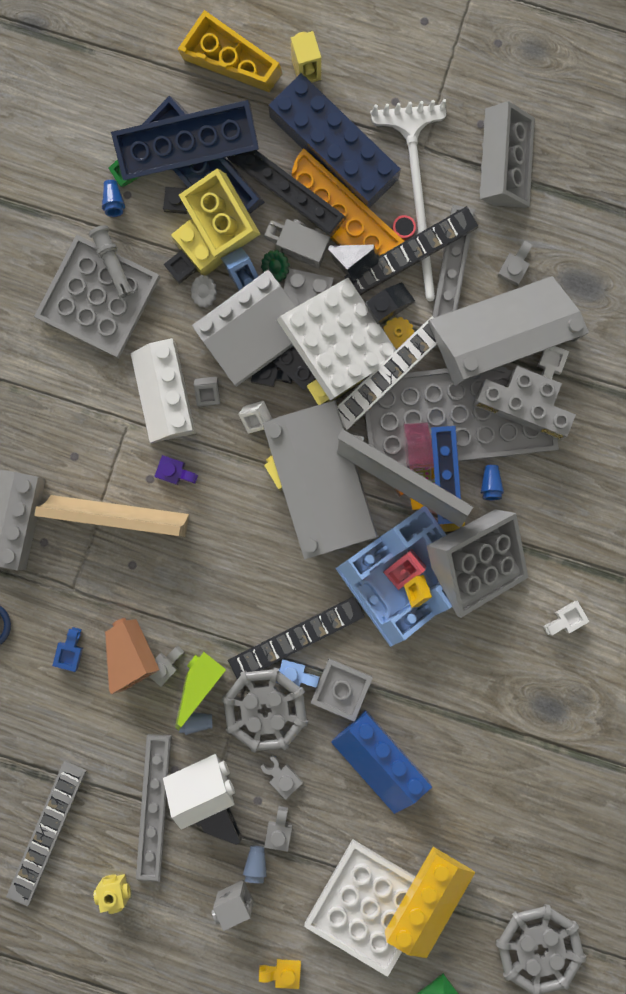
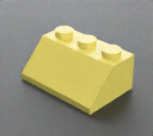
(219, 213)

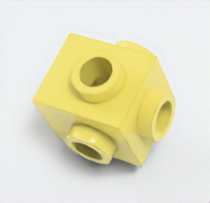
(115, 886)

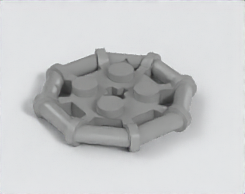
(256, 720)
(553, 957)

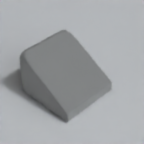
(207, 391)

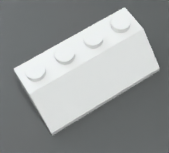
(162, 391)

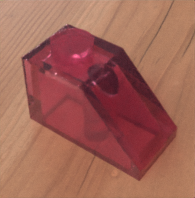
(418, 447)

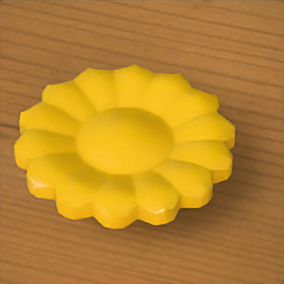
(398, 331)

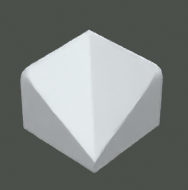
(254, 415)

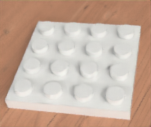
(337, 337)
(360, 905)

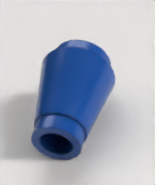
(112, 199)
(492, 484)

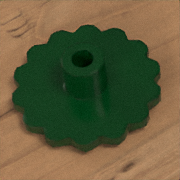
(276, 264)

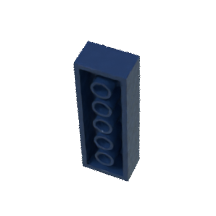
(333, 140)

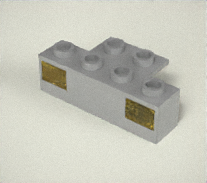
(527, 401)

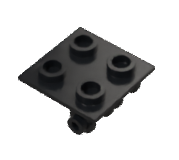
(295, 367)

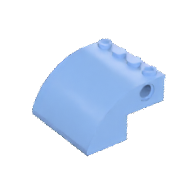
(377, 594)

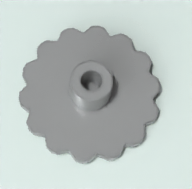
(203, 291)

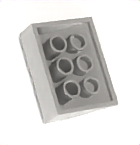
(245, 328)
(479, 560)

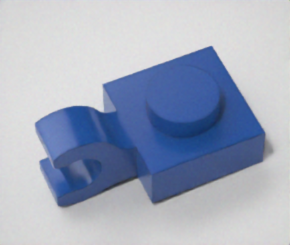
(68, 653)

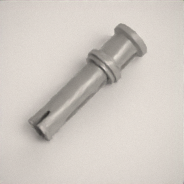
(107, 251)

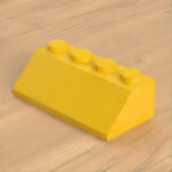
(428, 904)

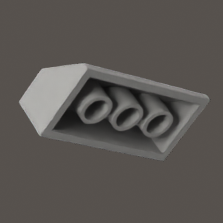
(507, 156)
(18, 502)

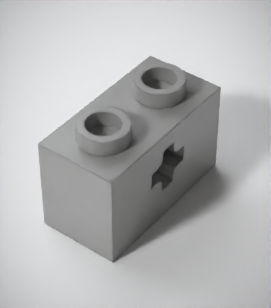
(232, 905)

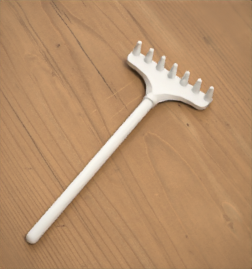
(409, 123)

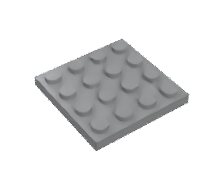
(87, 303)

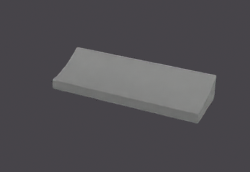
(403, 478)

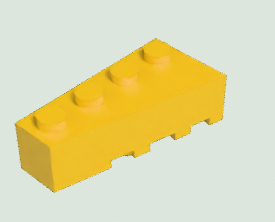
(228, 53)

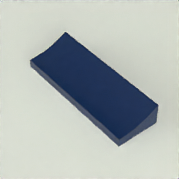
(185, 140)
(193, 173)

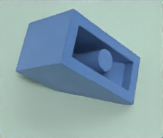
(240, 268)

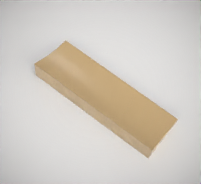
(114, 515)

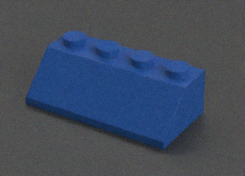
(381, 763)

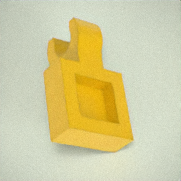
(285, 974)

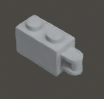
(299, 241)

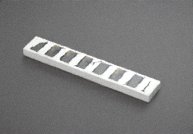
(387, 375)

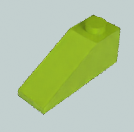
(199, 680)

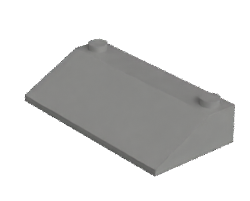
(506, 328)
(317, 482)

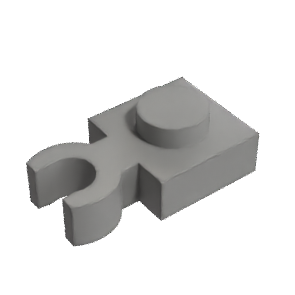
(283, 779)

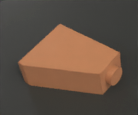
(127, 655)

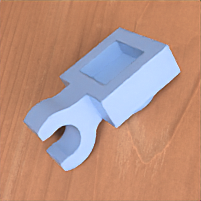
(296, 673)

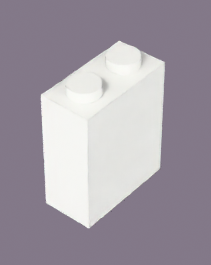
(199, 791)

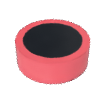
(404, 227)

